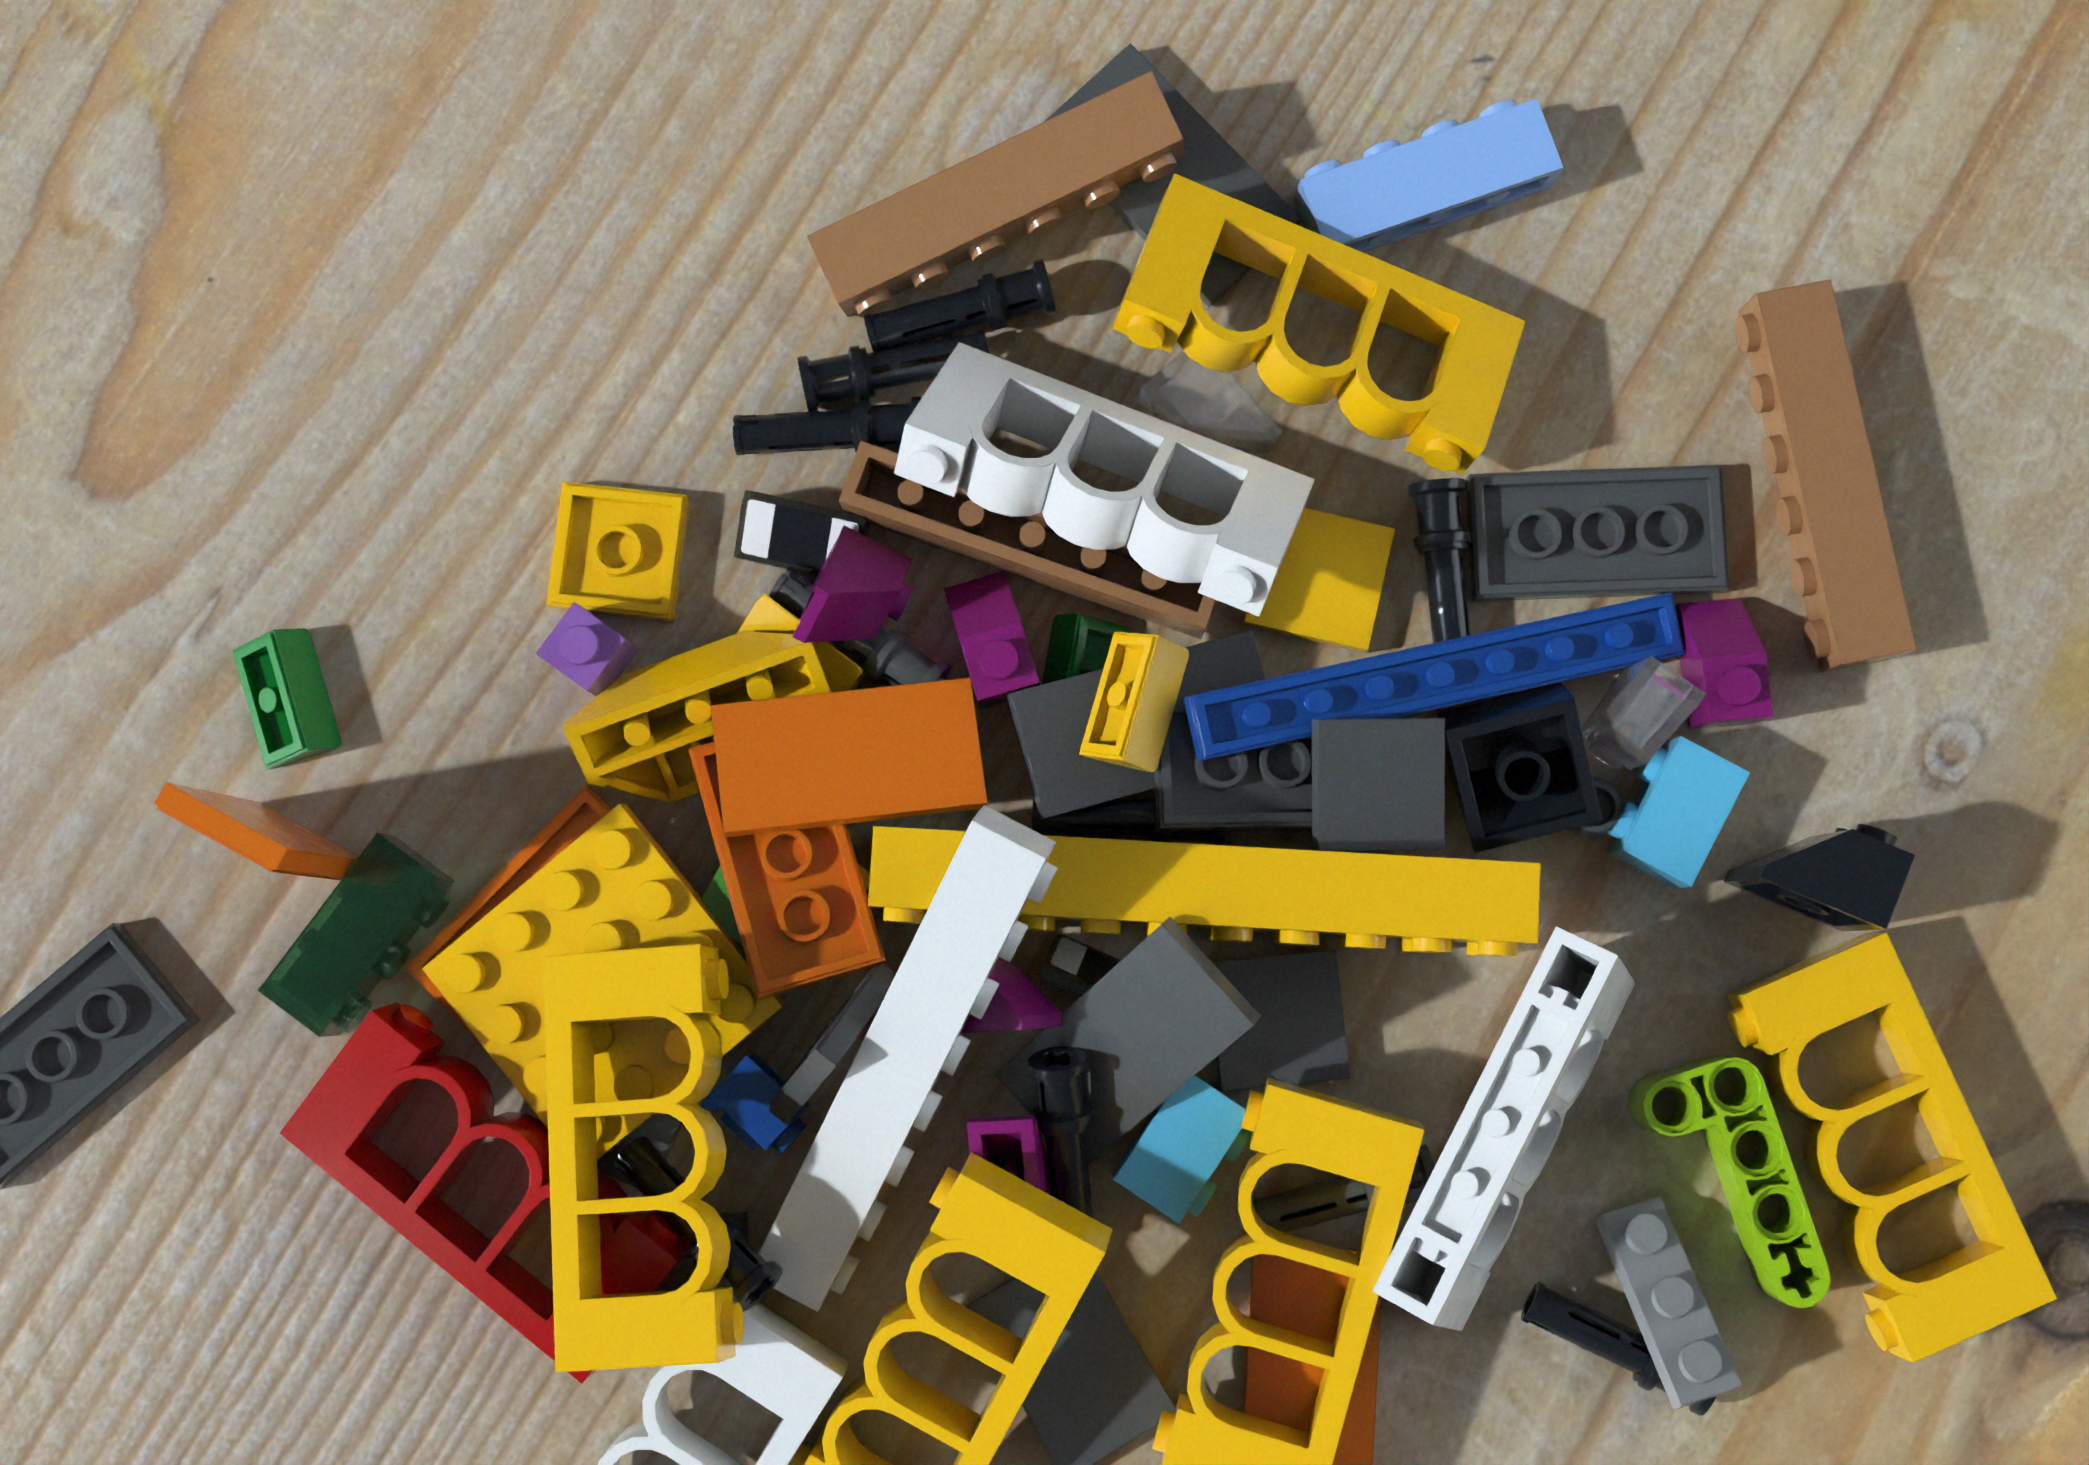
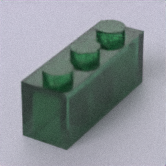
(358, 937)

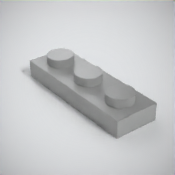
(1667, 1303)

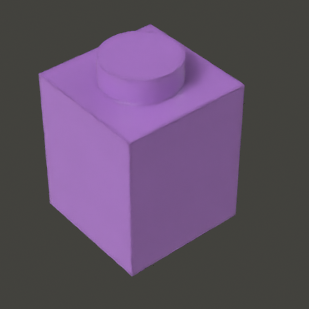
(587, 650)

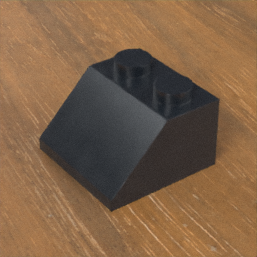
(1520, 767)
(1833, 878)

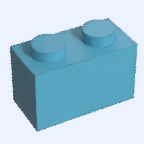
(1676, 812)
(1182, 1148)

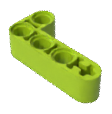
(1750, 1183)

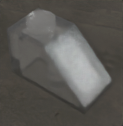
(1208, 405)
(1639, 714)

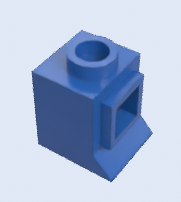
(746, 1101)

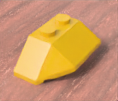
(649, 718)

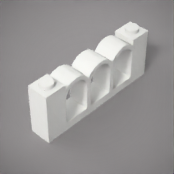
(976, 392)
(1506, 1131)
(772, 1366)

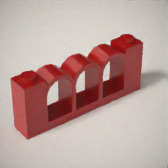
(359, 1096)

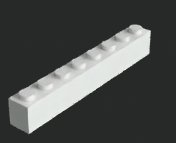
(904, 1053)

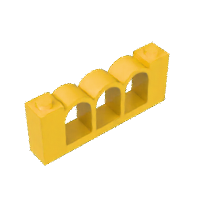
(1473, 338)
(1334, 1137)
(1018, 1232)
(1957, 1293)
(644, 1327)

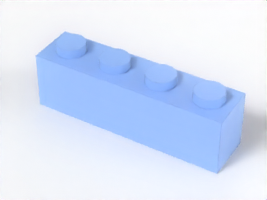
(1431, 179)

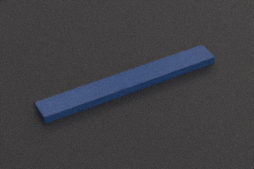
(1434, 675)

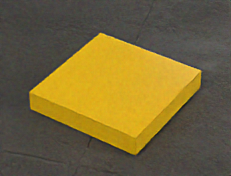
(618, 551)
(1328, 582)

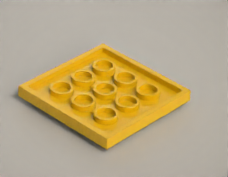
(595, 896)

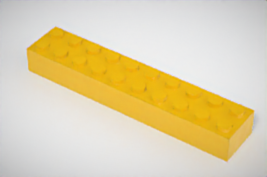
(1241, 892)

